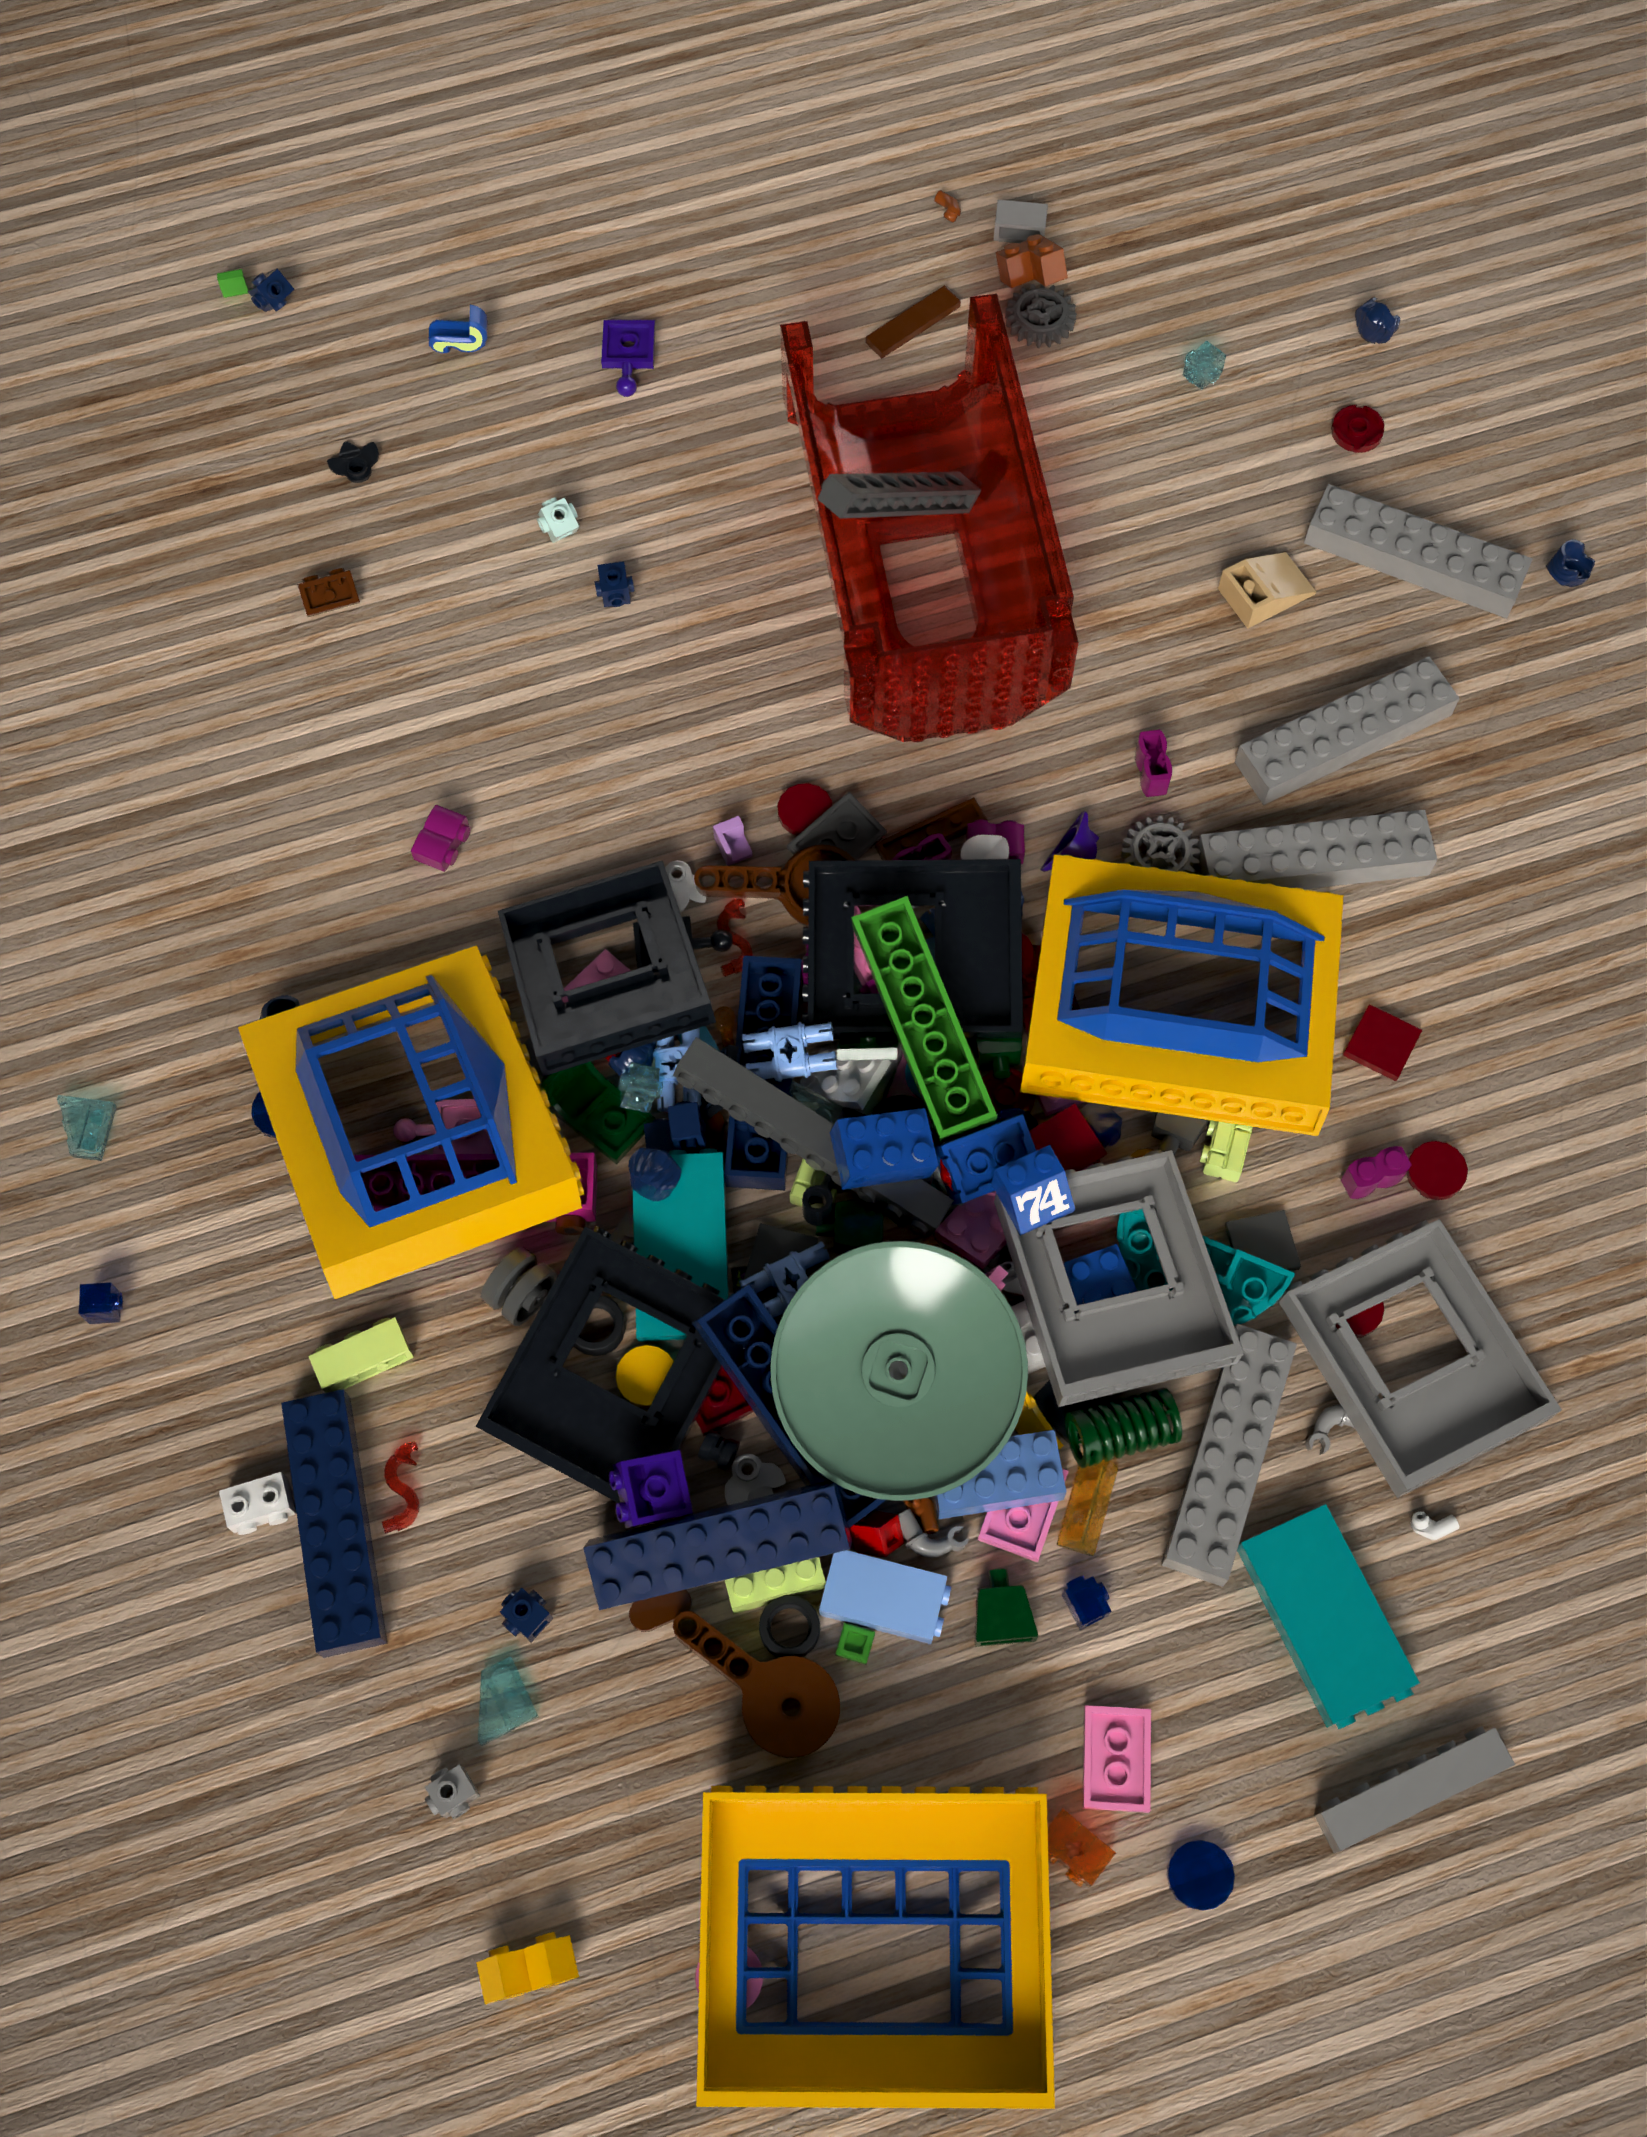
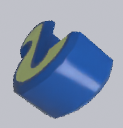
(461, 335)

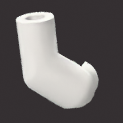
(1431, 1529)

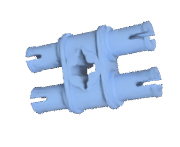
(667, 1058)
(801, 1062)
(775, 1276)

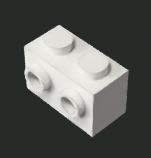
(257, 1503)

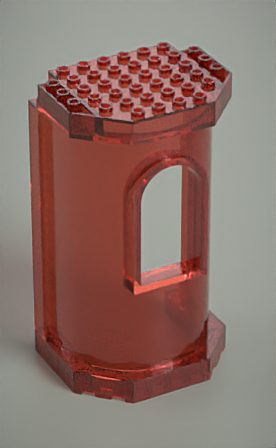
(1005, 544)

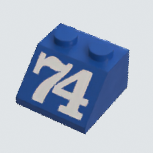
(1033, 1190)

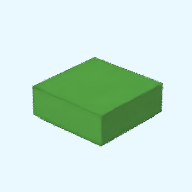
(232, 283)
(855, 1643)

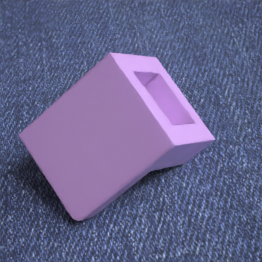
(731, 841)

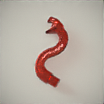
(730, 911)
(409, 1515)

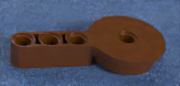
(786, 884)
(767, 1687)

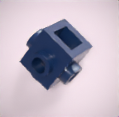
(270, 290)
(614, 584)
(533, 1621)

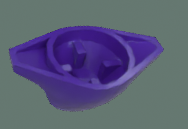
(1077, 842)

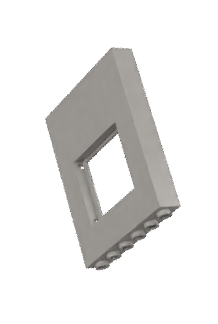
(1135, 1335)
(1447, 1413)

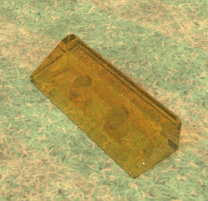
(1087, 1507)

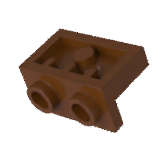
(328, 592)

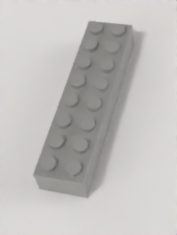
(1418, 551)
(1346, 730)
(1323, 851)
(1229, 1458)

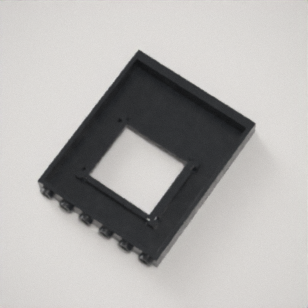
(974, 940)
(616, 1010)
(572, 1419)

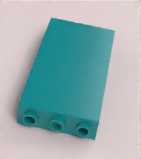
(685, 1231)
(1328, 1617)

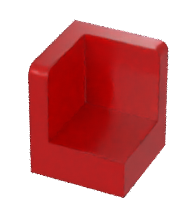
(877, 1534)

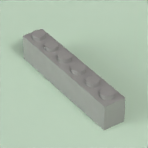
(1413, 1790)

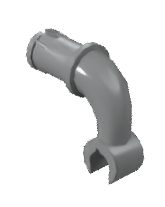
(1326, 1420)
(922, 1544)

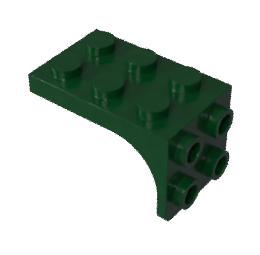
(593, 1110)

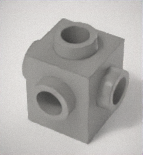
(463, 1792)

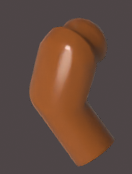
(950, 203)
(925, 1510)

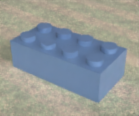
(1020, 1475)

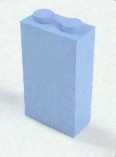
(885, 1596)

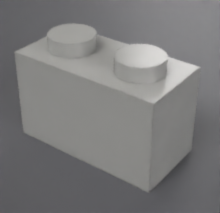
(1019, 220)

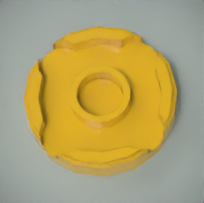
(642, 1374)

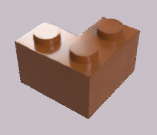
(1031, 260)

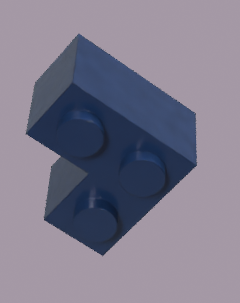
(682, 1131)

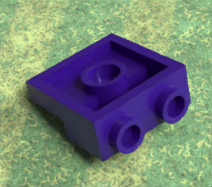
(651, 1489)

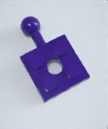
(628, 358)

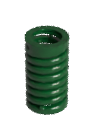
(1123, 1427)

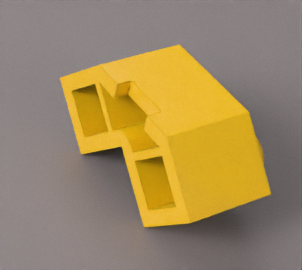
(527, 1969)

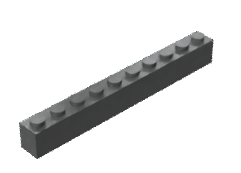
(800, 1132)

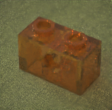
(1094, 1851)

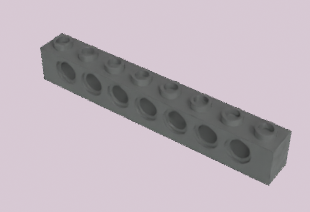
(898, 494)

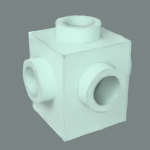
(557, 528)

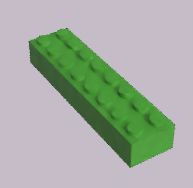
(924, 1020)

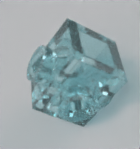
(1204, 365)
(639, 1087)

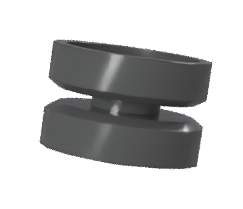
(518, 1286)

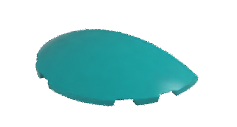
(1245, 1280)

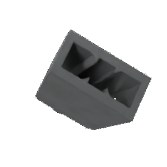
(1177, 1131)

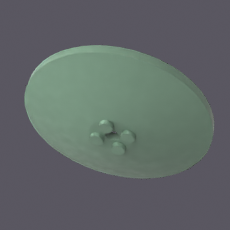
(959, 1385)

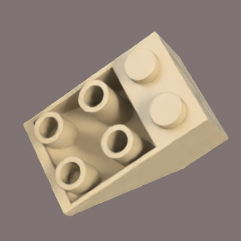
(1264, 587)

